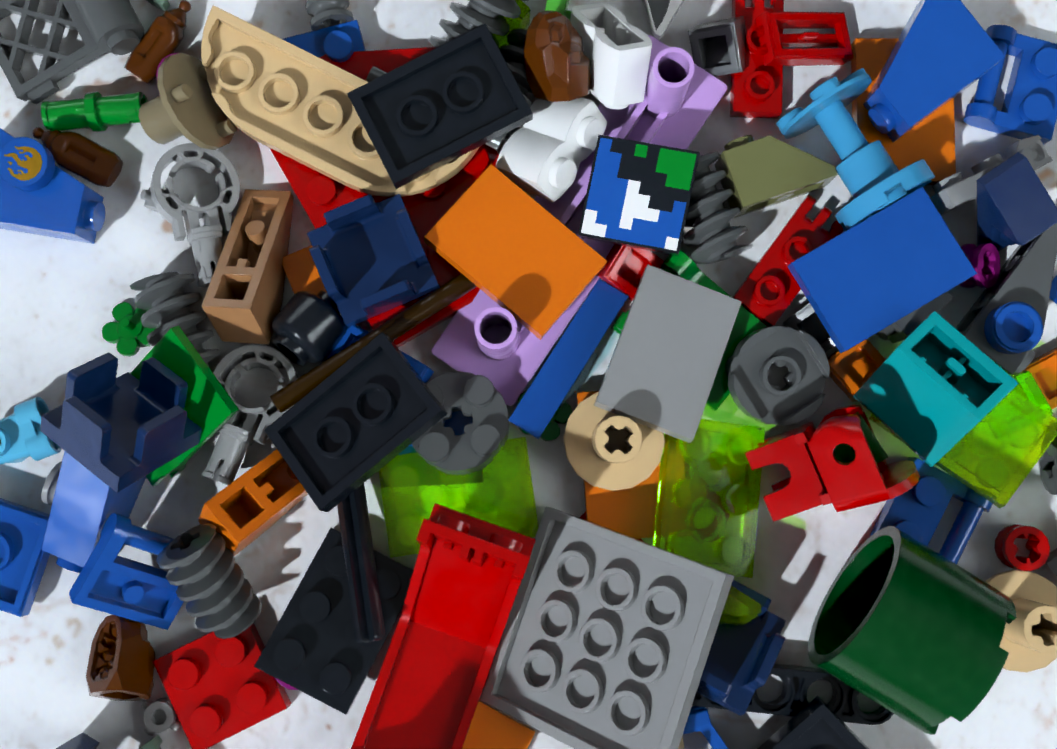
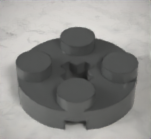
(804, 385)
(481, 439)

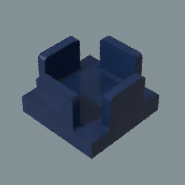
(371, 258)
(120, 423)
(742, 657)

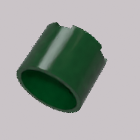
(911, 630)

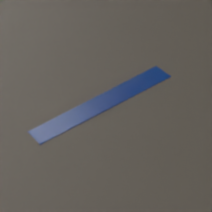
(568, 359)

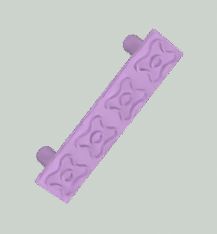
(488, 337)

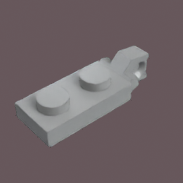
(957, 191)

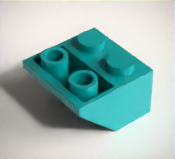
(934, 389)

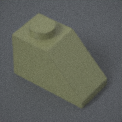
(769, 172)

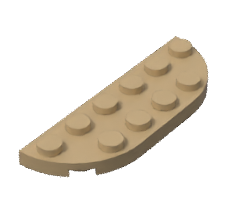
(299, 106)

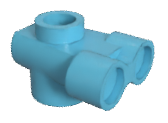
(22, 435)

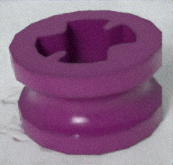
(986, 263)

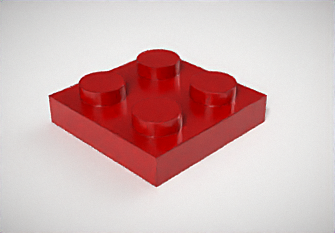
(218, 687)

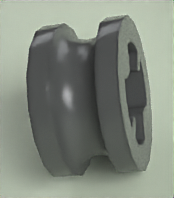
(328, 13)

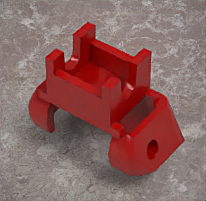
(823, 479)

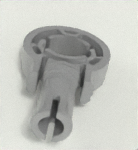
(206, 239)
(234, 440)

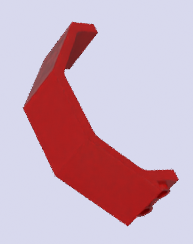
(445, 633)

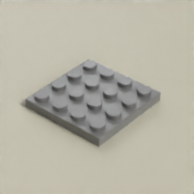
(605, 638)

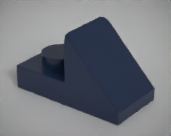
(1012, 204)

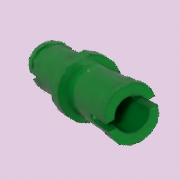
(92, 111)

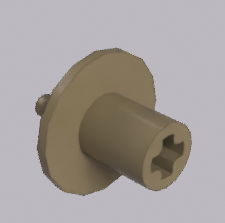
(185, 106)

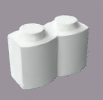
(616, 54)
(549, 148)

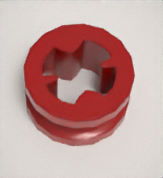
(1036, 545)

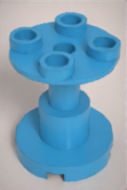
(864, 167)

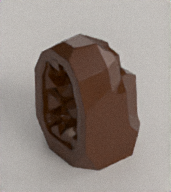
(556, 59)
(121, 661)

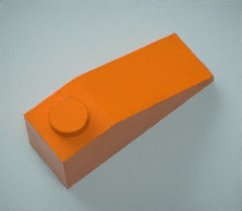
(253, 502)

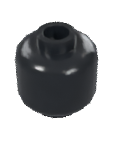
(308, 327)

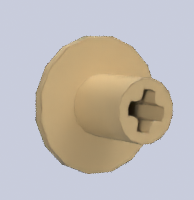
(610, 448)
(1033, 634)

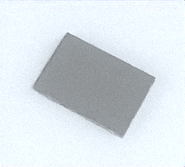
(668, 354)

